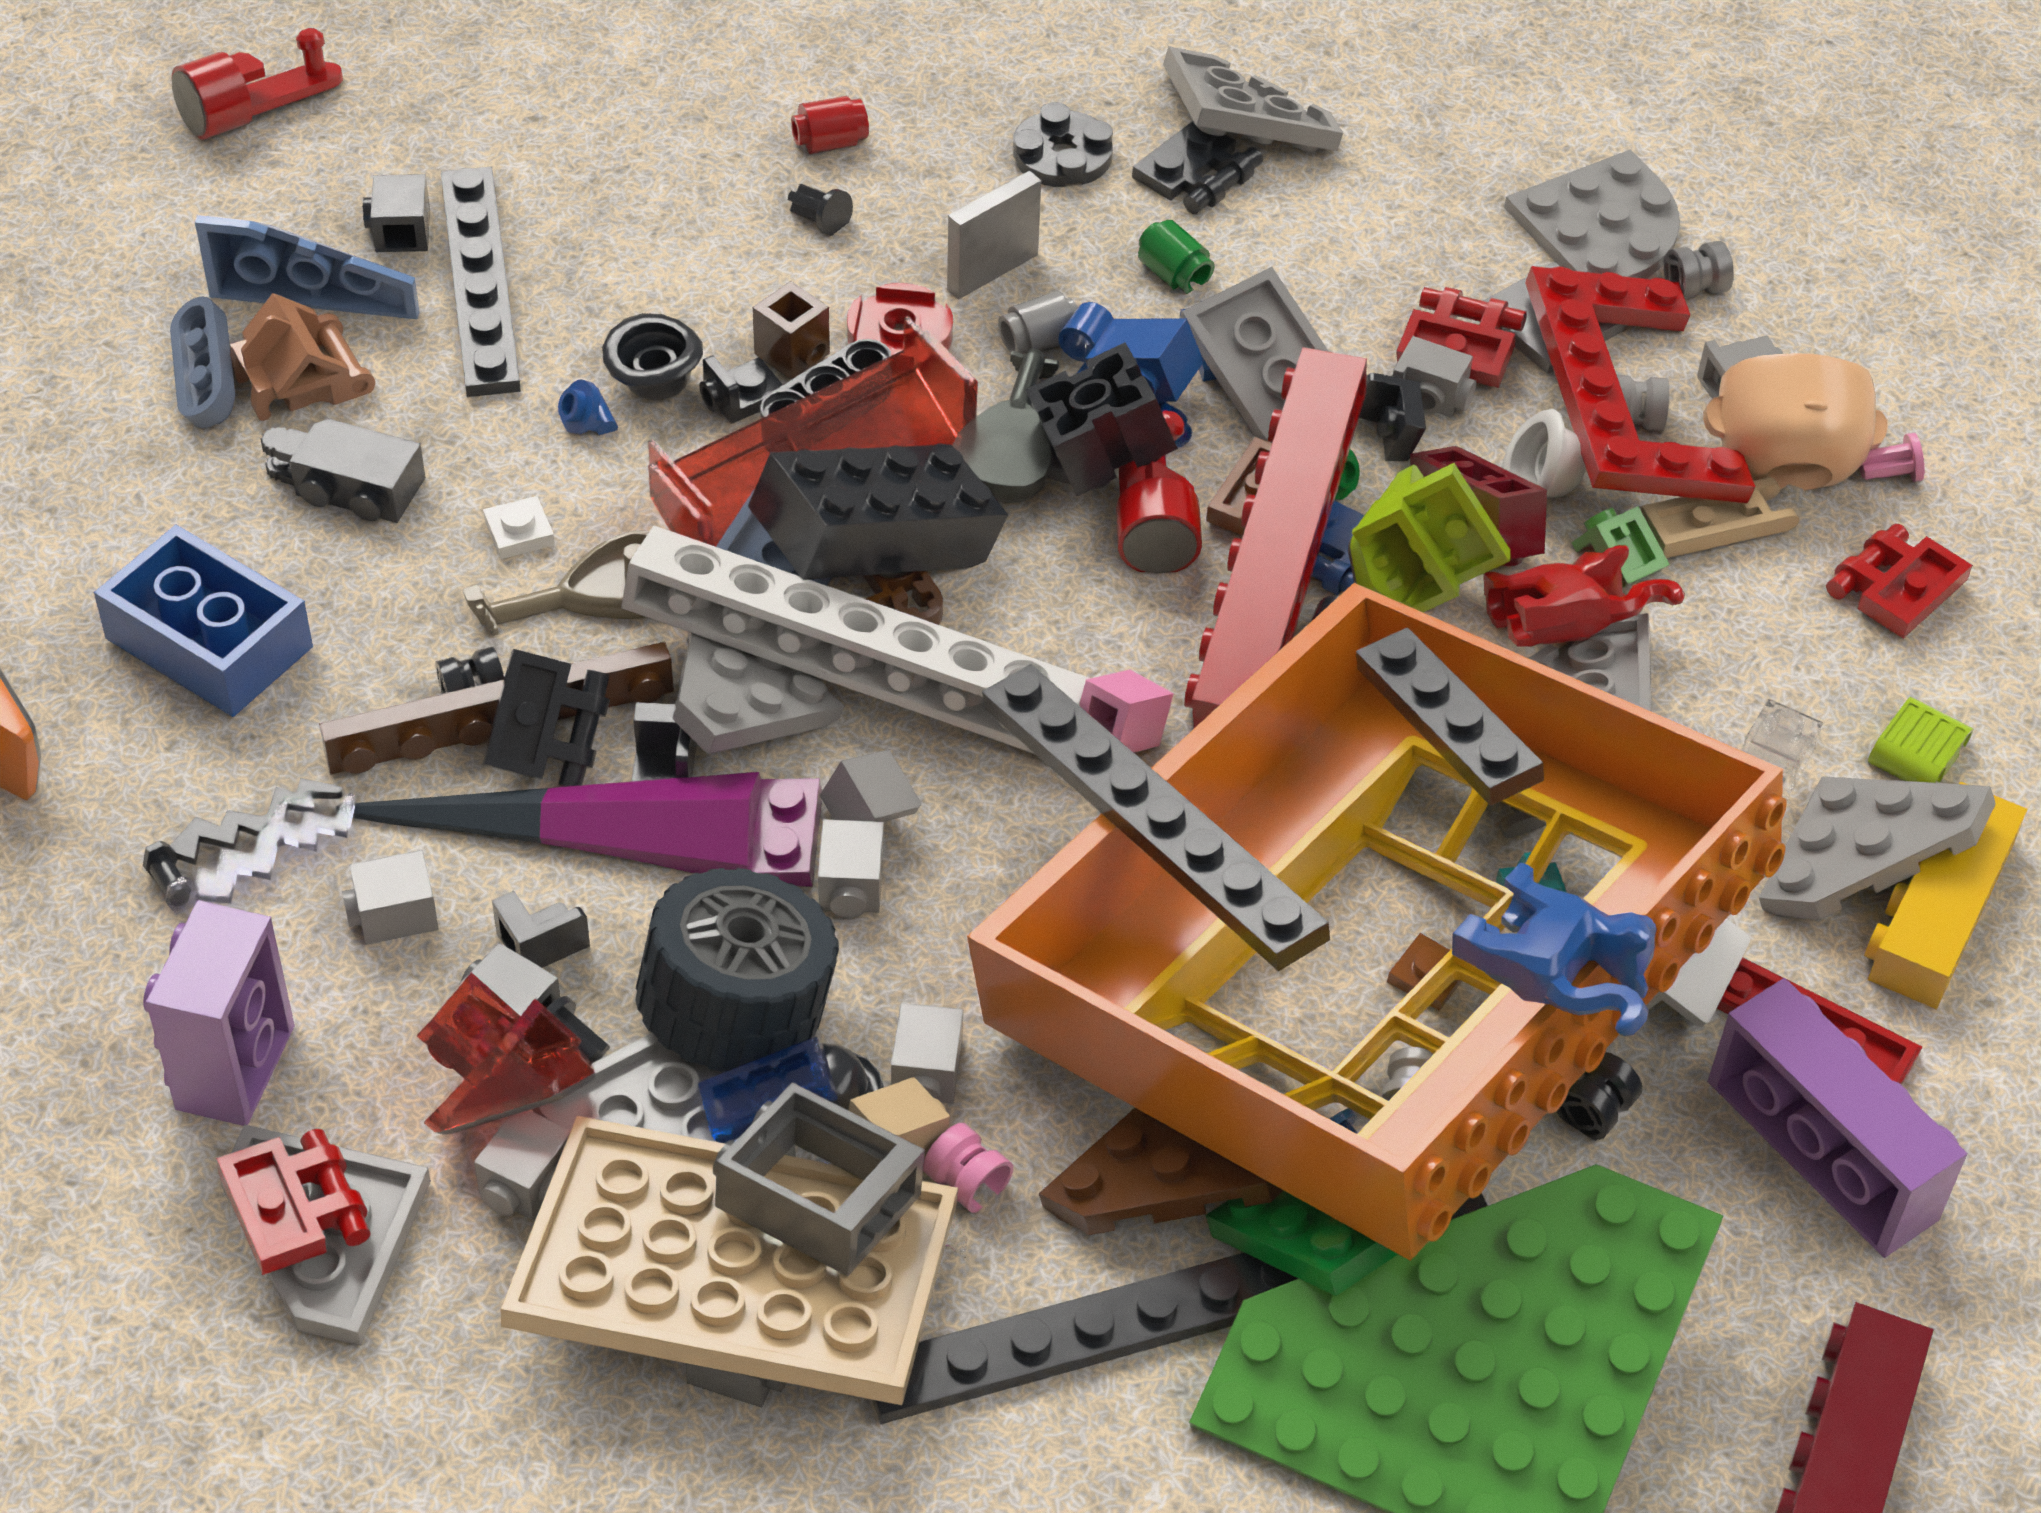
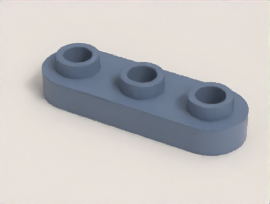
(202, 362)

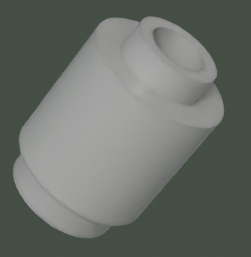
(1036, 322)

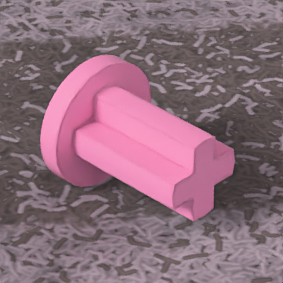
(1896, 460)

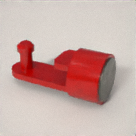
(214, 90)
(1158, 514)

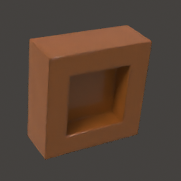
(1416, 964)

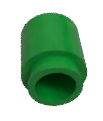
(1175, 255)

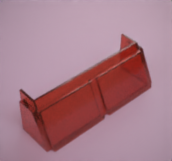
(900, 401)

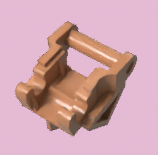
(285, 360)

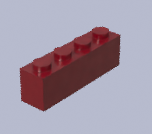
(1858, 1414)

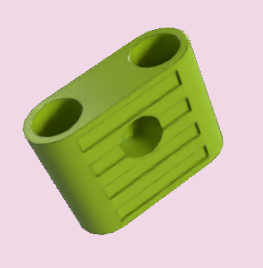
(1920, 743)

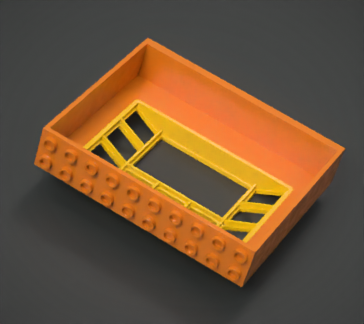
(1304, 777)

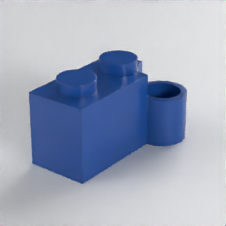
(1160, 346)

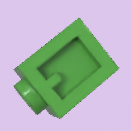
(1627, 529)

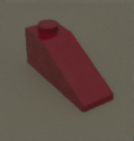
(1509, 500)

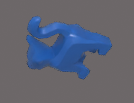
(1554, 942)

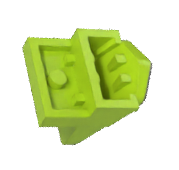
(1425, 539)

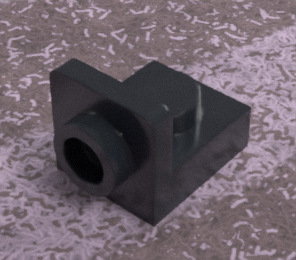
(737, 390)
(1398, 412)

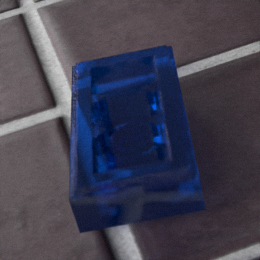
(738, 1094)

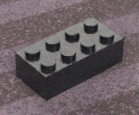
(876, 510)

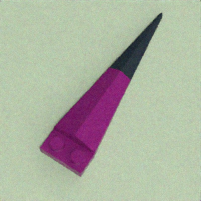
(660, 822)

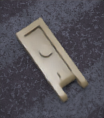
(1697, 524)

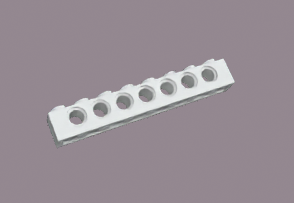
(826, 632)

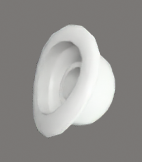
(1546, 454)

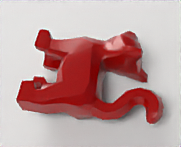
(1570, 600)

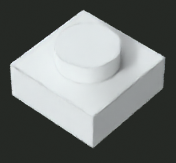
(518, 527)

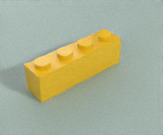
(1941, 911)

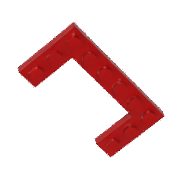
(1568, 315)

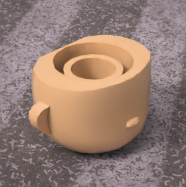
(1798, 417)

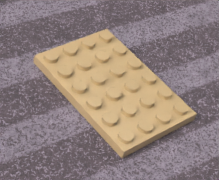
(651, 1268)

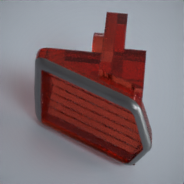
(502, 1057)

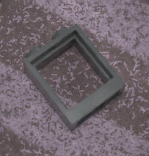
(838, 1239)

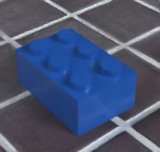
(204, 620)

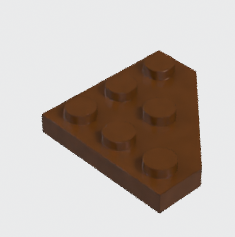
(1146, 1171)

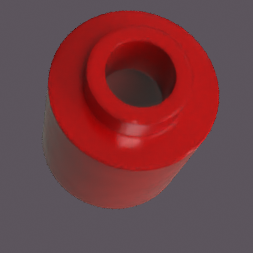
(830, 124)

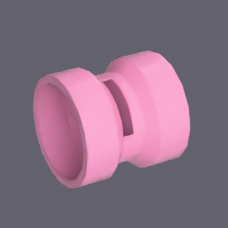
(963, 1163)

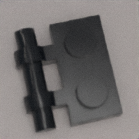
(1186, 158)
(529, 714)

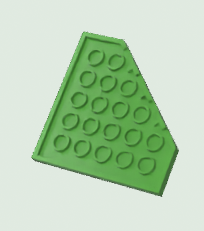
(1483, 1367)

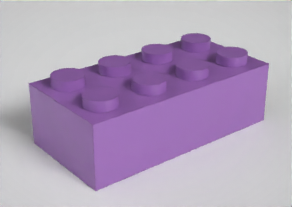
(1836, 1117)

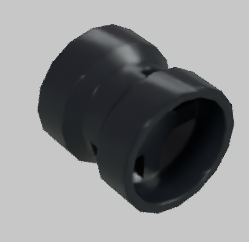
(459, 675)
(1599, 1096)

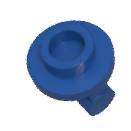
(585, 409)

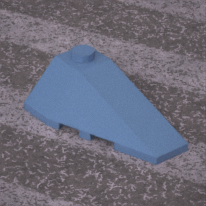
(257, 259)

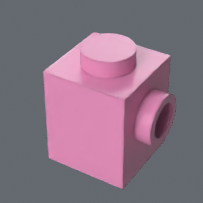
(1128, 707)

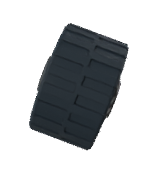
(735, 967)

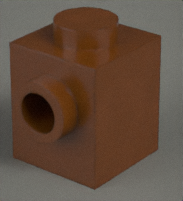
(791, 330)

